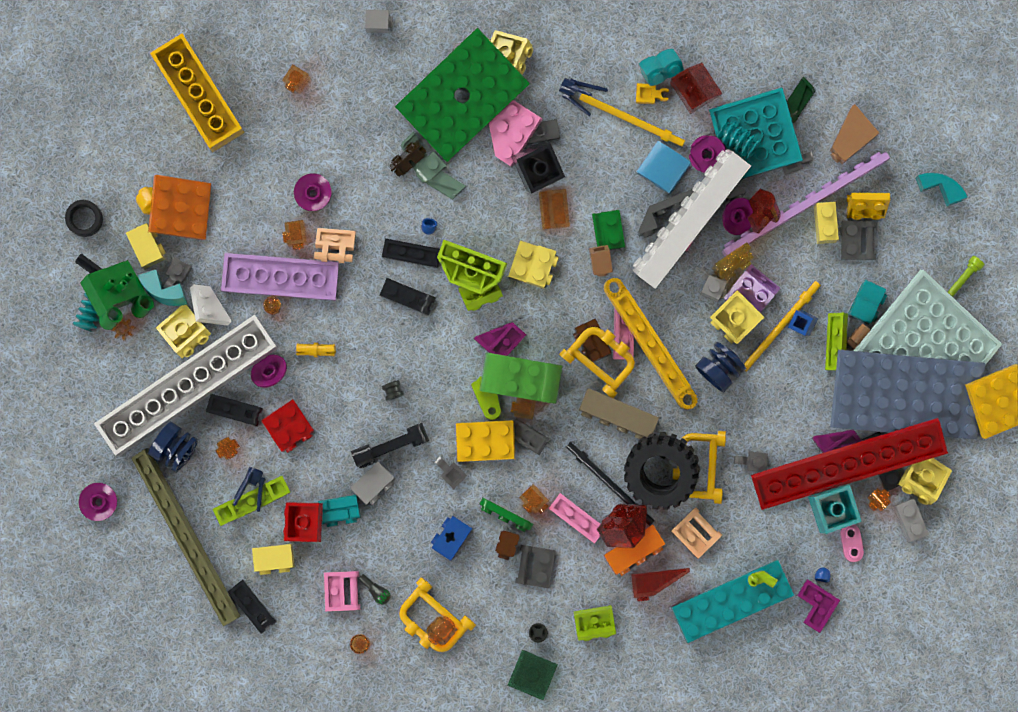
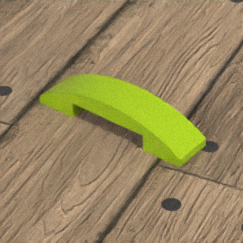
(247, 504)

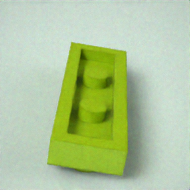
(836, 338)

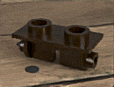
(411, 152)

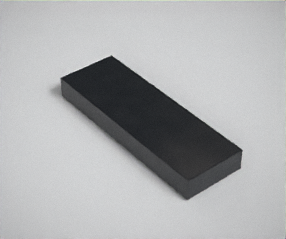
(410, 253)

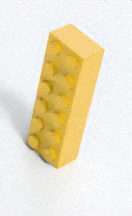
(197, 93)

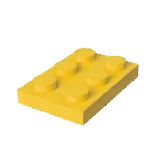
(485, 441)

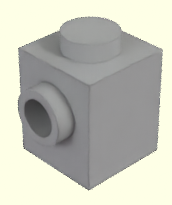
(378, 21)
(714, 288)

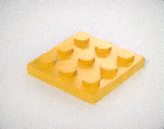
(995, 401)

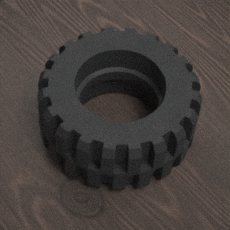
(656, 494)

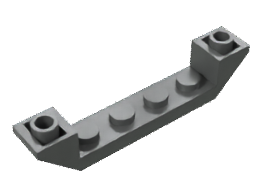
(649, 225)

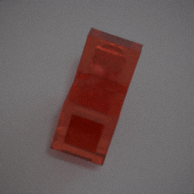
(764, 210)

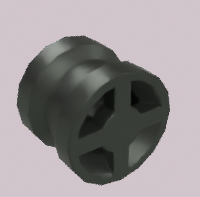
(392, 390)
(536, 634)

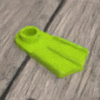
(486, 400)

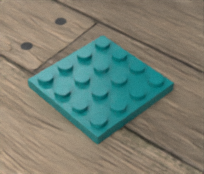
(770, 122)

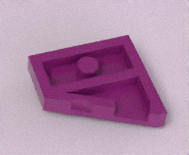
(501, 339)
(835, 440)

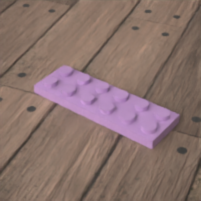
(280, 276)

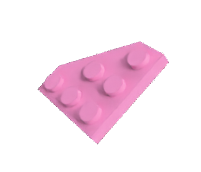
(512, 130)

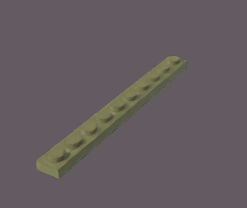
(186, 537)

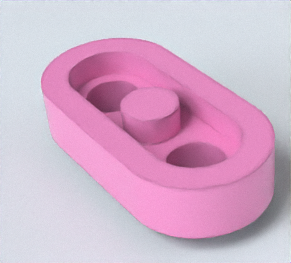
(850, 543)

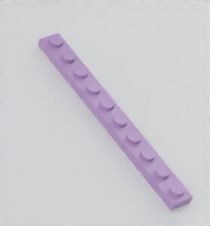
(811, 199)

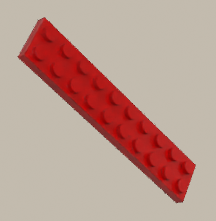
(849, 463)

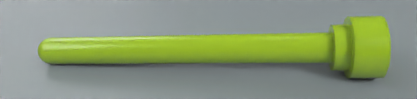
(974, 265)

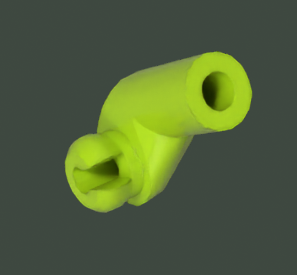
(761, 577)

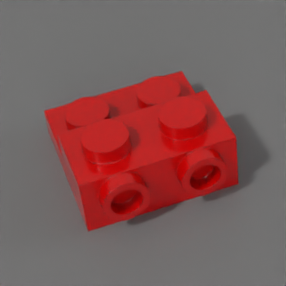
(288, 426)
(303, 522)

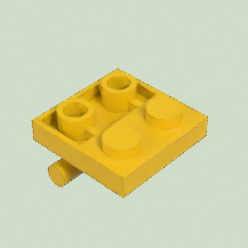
(867, 205)

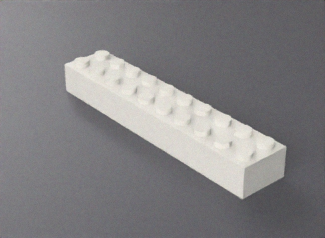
(186, 386)

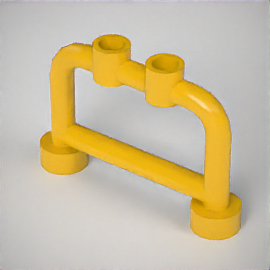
(608, 337)
(715, 440)
(412, 628)

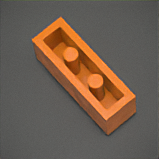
(622, 558)

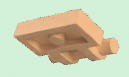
(336, 240)

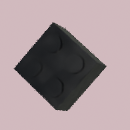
(538, 166)

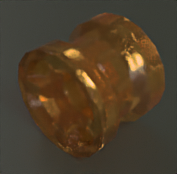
(363, 644)

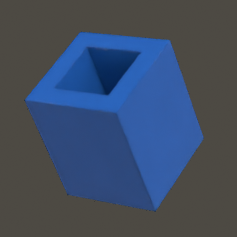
(803, 322)

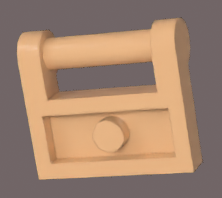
(692, 537)

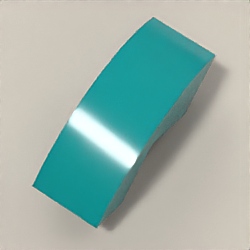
(950, 189)
(169, 296)

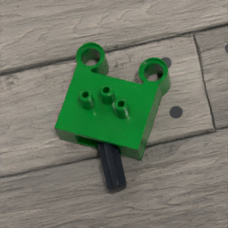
(113, 289)

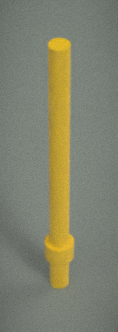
(665, 135)
(804, 299)

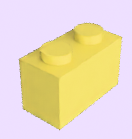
(826, 222)
(146, 246)
(273, 558)

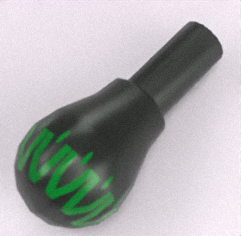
(380, 594)

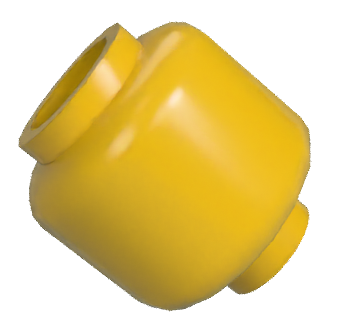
(144, 198)

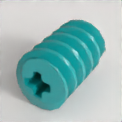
(740, 140)
(88, 316)

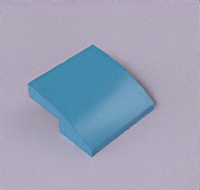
(664, 167)

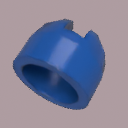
(429, 226)
(823, 575)

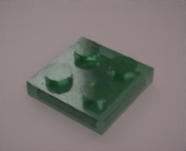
(532, 674)

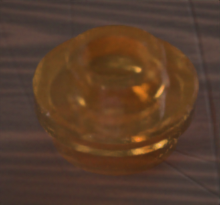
(272, 305)

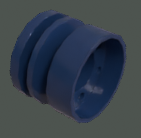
(722, 364)
(175, 448)

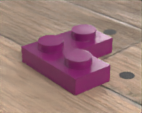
(822, 603)

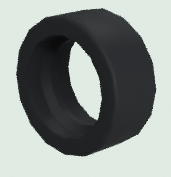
(80, 204)

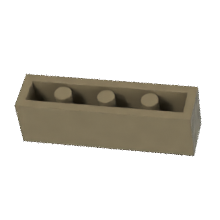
(618, 414)

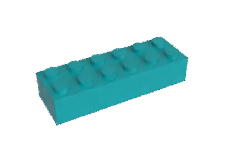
(730, 602)

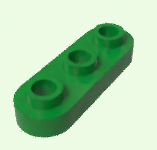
(505, 515)

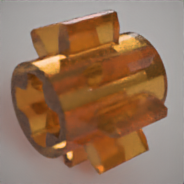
(127, 332)
(227, 448)
(879, 499)

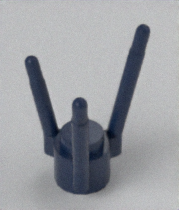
(570, 87)
(252, 477)

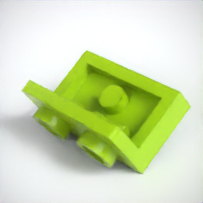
(474, 301)
(594, 623)

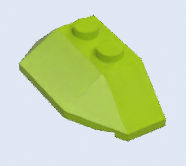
(470, 268)

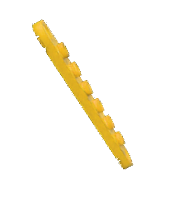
(650, 343)

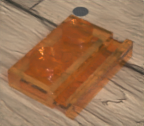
(554, 209)

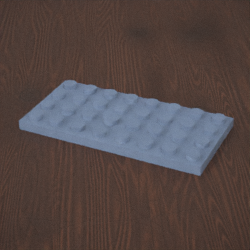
(902, 391)

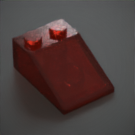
(651, 583)

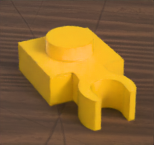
(647, 94)

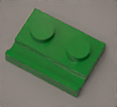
(608, 229)

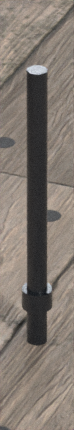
(583, 458)

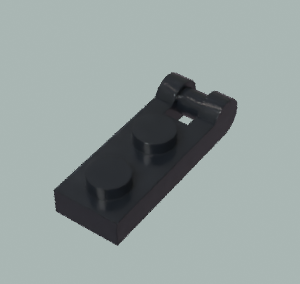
(406, 296)
(233, 409)
(251, 605)

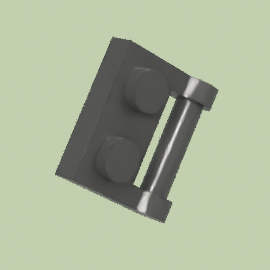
(852, 240)
(541, 568)

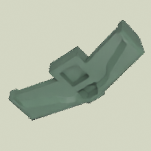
(430, 172)

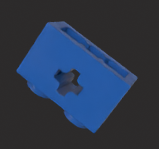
(461, 533)

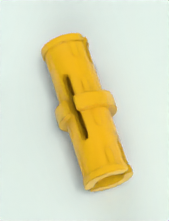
(316, 349)

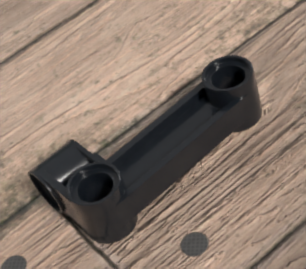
(365, 455)

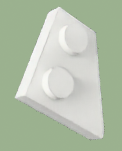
(207, 306)

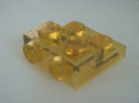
(729, 264)

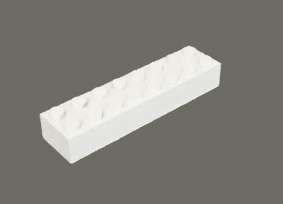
(691, 217)

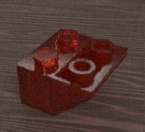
(695, 87)
(624, 526)

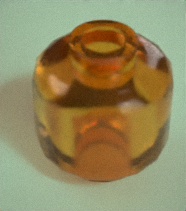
(440, 630)

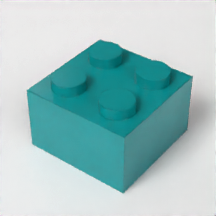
(834, 509)

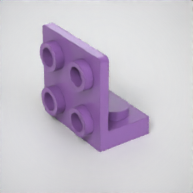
(755, 288)

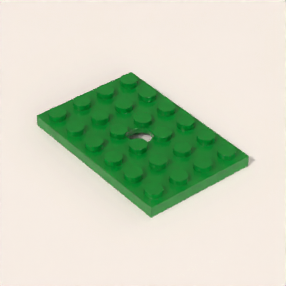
(473, 66)

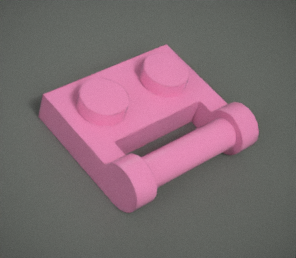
(335, 591)

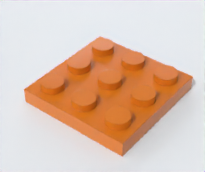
(179, 207)

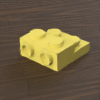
(514, 48)
(533, 264)
(736, 318)
(183, 331)
(925, 480)

